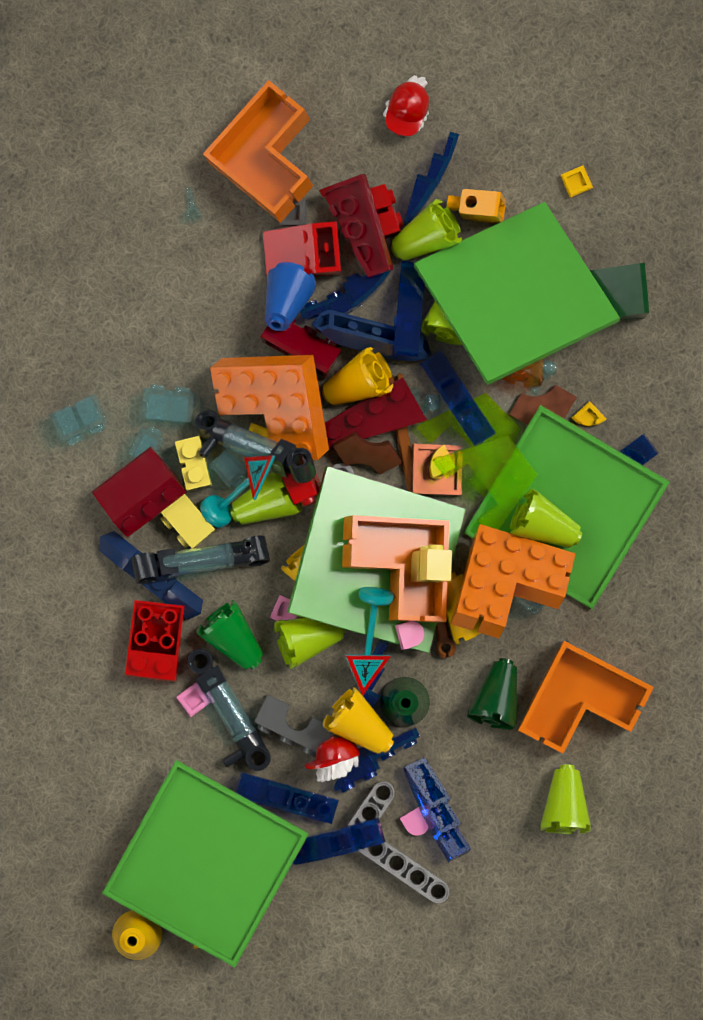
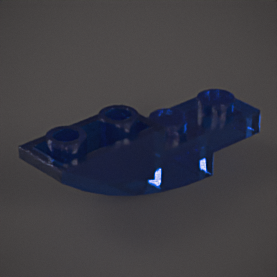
(357, 291)
(368, 764)
(287, 797)
(340, 841)

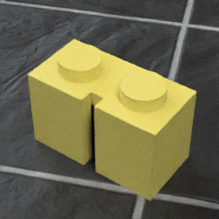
(196, 472)
(187, 522)
(431, 564)

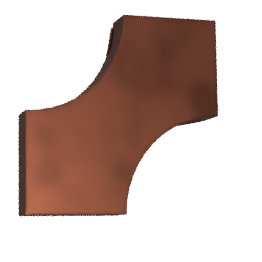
(556, 400)
(356, 450)

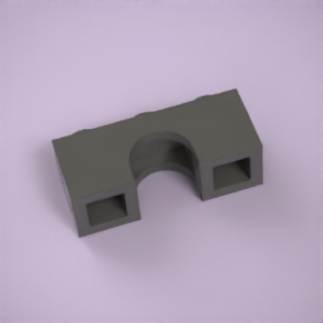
(273, 718)

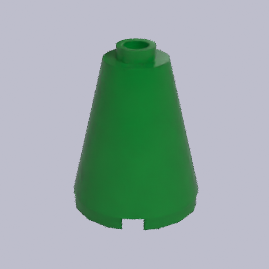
(232, 636)

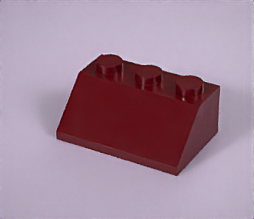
(303, 342)
(139, 492)

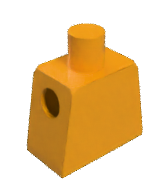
(489, 206)

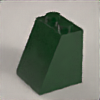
(625, 289)

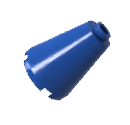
(287, 294)

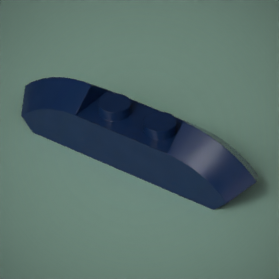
(364, 333)
(169, 591)

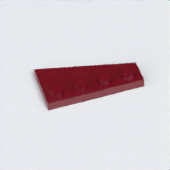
(356, 212)
(377, 415)

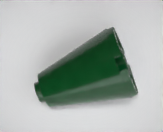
(396, 691)
(497, 697)

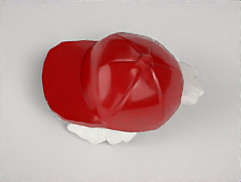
(407, 107)
(334, 758)

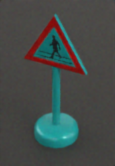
(217, 510)
(367, 666)

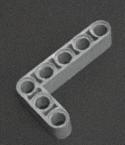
(389, 850)

